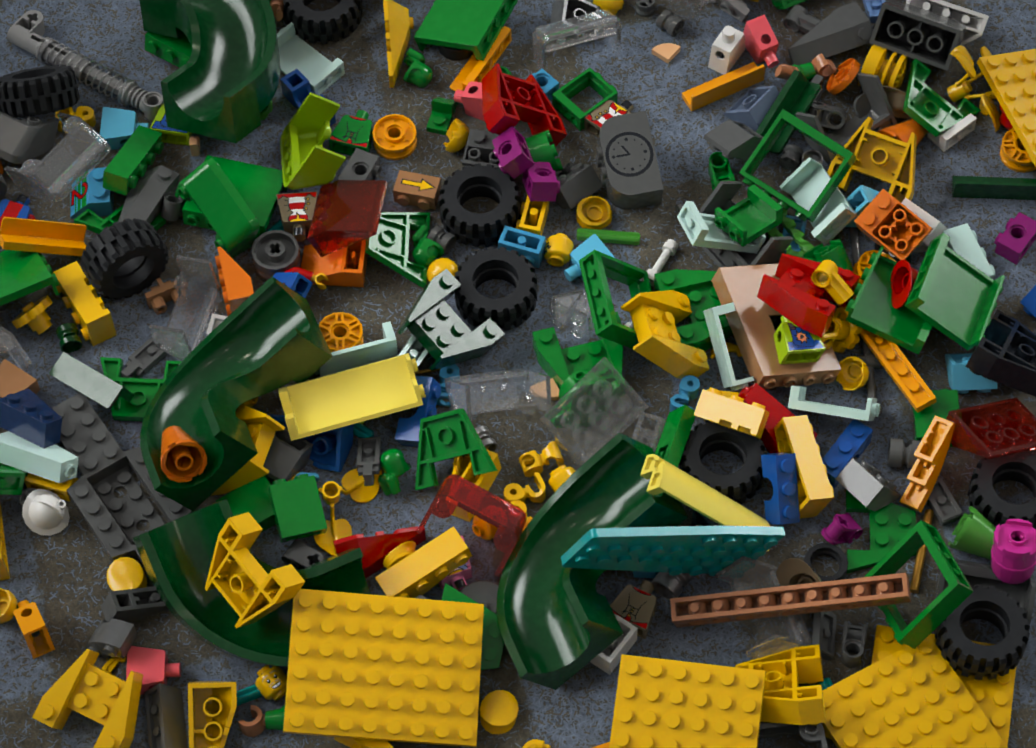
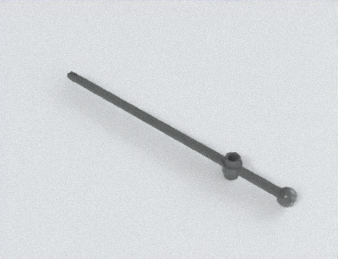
(868, 357)

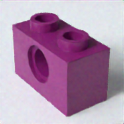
(512, 152)
(541, 182)
(1015, 248)

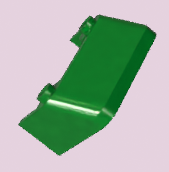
(221, 206)

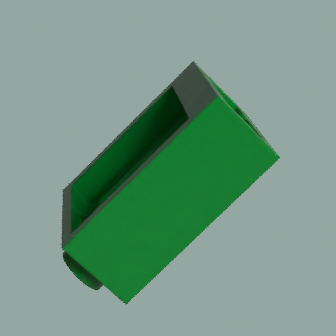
(563, 104)

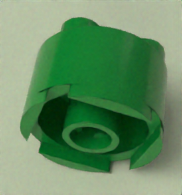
(542, 151)
(833, 252)

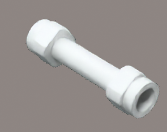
(669, 249)

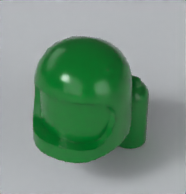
(418, 72)
(425, 249)
(393, 466)

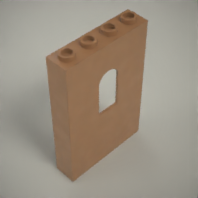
(755, 331)

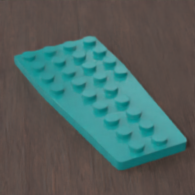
(670, 549)

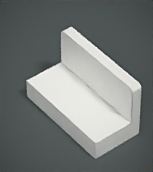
(955, 133)

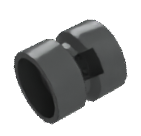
(902, 453)

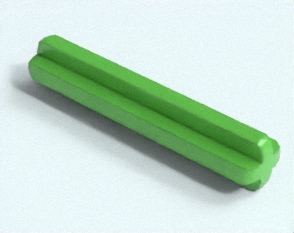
(609, 236)

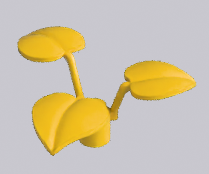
(962, 88)
(331, 494)

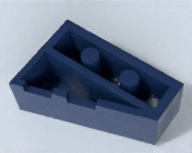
(30, 418)

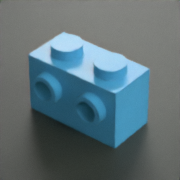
(525, 243)

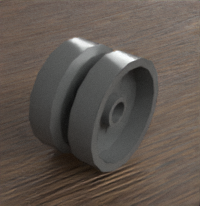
(275, 253)

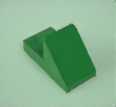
(441, 115)

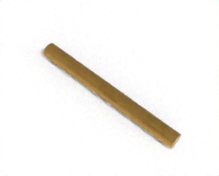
(920, 558)

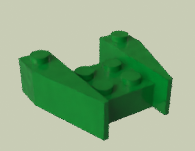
(702, 296)
(562, 363)

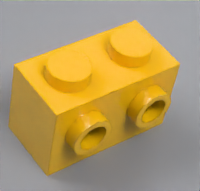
(533, 216)

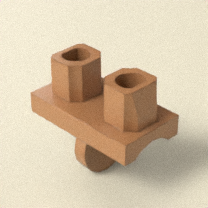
(160, 295)

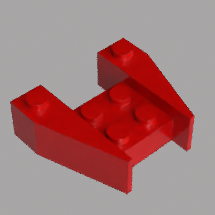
(514, 99)
(797, 295)

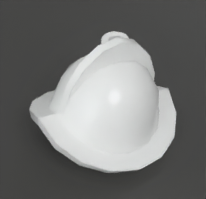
(45, 512)

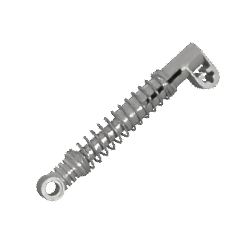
(28, 34)

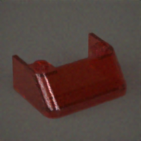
(462, 493)

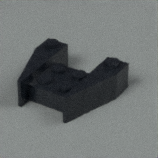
(1006, 354)

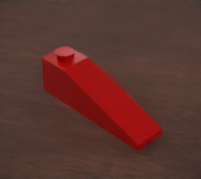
(378, 546)

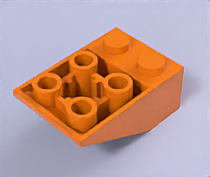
(892, 225)
(341, 267)
(234, 281)

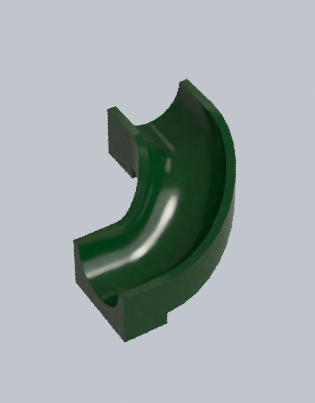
(230, 64)
(244, 357)
(179, 562)
(552, 612)

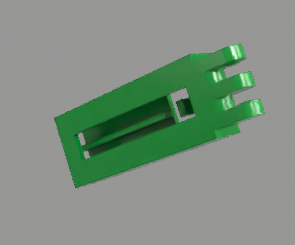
(675, 434)

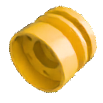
(889, 71)

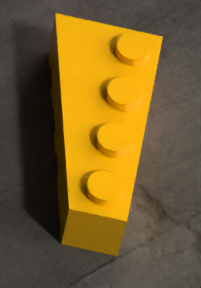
(86, 305)
(814, 490)
(425, 566)

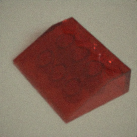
(346, 214)
(994, 428)

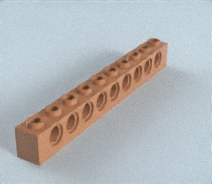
(791, 600)

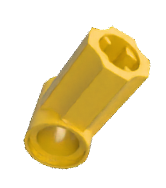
(827, 277)

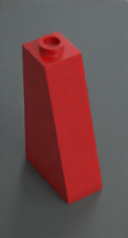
(777, 411)

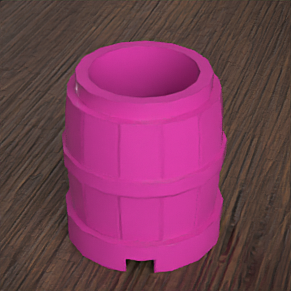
(1014, 551)

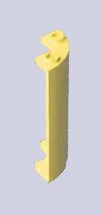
(351, 396)
(696, 494)

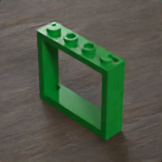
(784, 119)
(594, 270)
(940, 607)

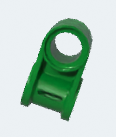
(719, 173)

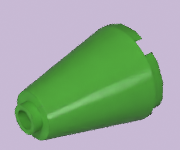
(974, 534)

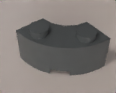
(112, 638)

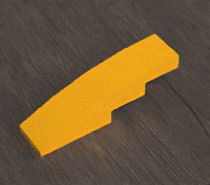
(929, 462)

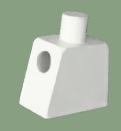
(731, 44)

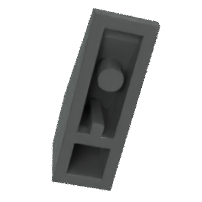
(132, 604)

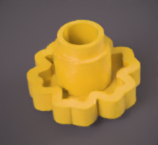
(35, 316)
(847, 332)

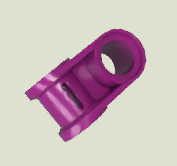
(842, 530)

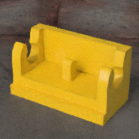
(60, 489)

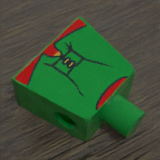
(352, 133)

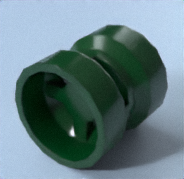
(69, 337)

